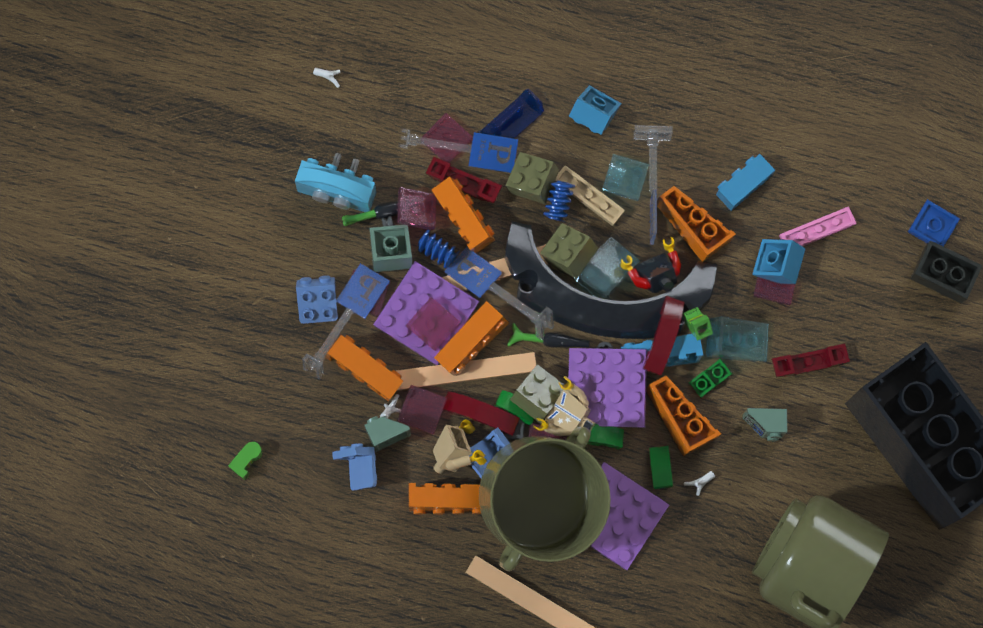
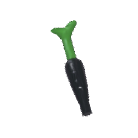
(380, 211)
(550, 339)

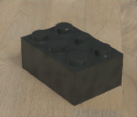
(946, 272)

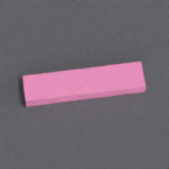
(821, 227)

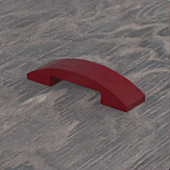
(472, 185)
(665, 335)
(810, 361)
(481, 412)

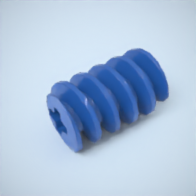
(558, 200)
(437, 250)

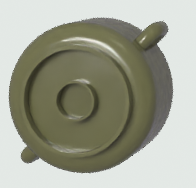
(544, 498)
(818, 561)

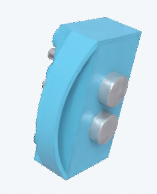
(338, 187)

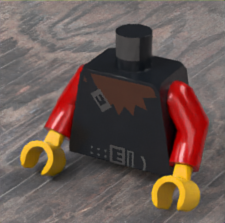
(656, 273)

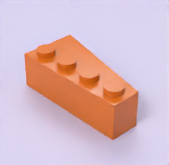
(463, 214)
(694, 224)
(471, 339)
(364, 367)
(680, 416)
(444, 498)

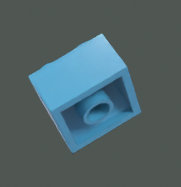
(594, 110)
(779, 261)

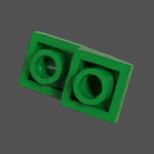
(710, 378)
(504, 403)
(606, 436)
(661, 467)

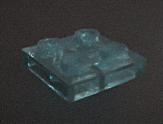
(625, 177)

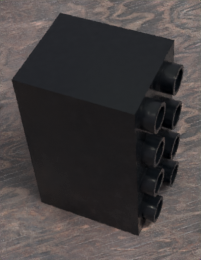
(926, 433)

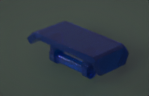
(516, 116)

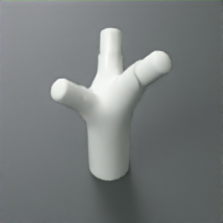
(327, 74)
(390, 408)
(701, 482)

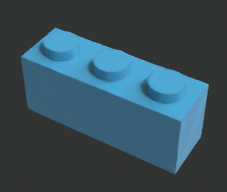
(745, 181)

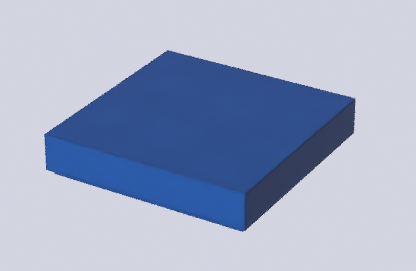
(933, 224)

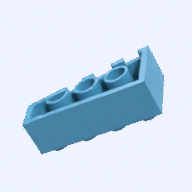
(684, 351)

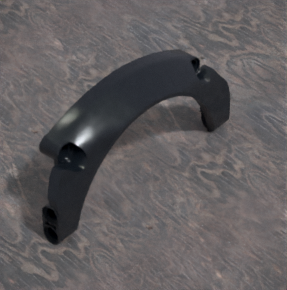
(590, 313)

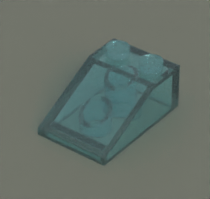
(603, 271)
(737, 339)

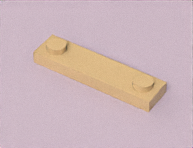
(591, 196)

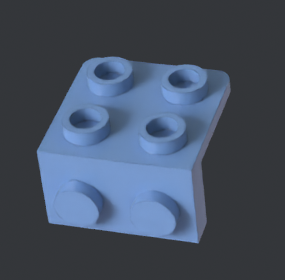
(316, 299)
(489, 446)
(361, 465)

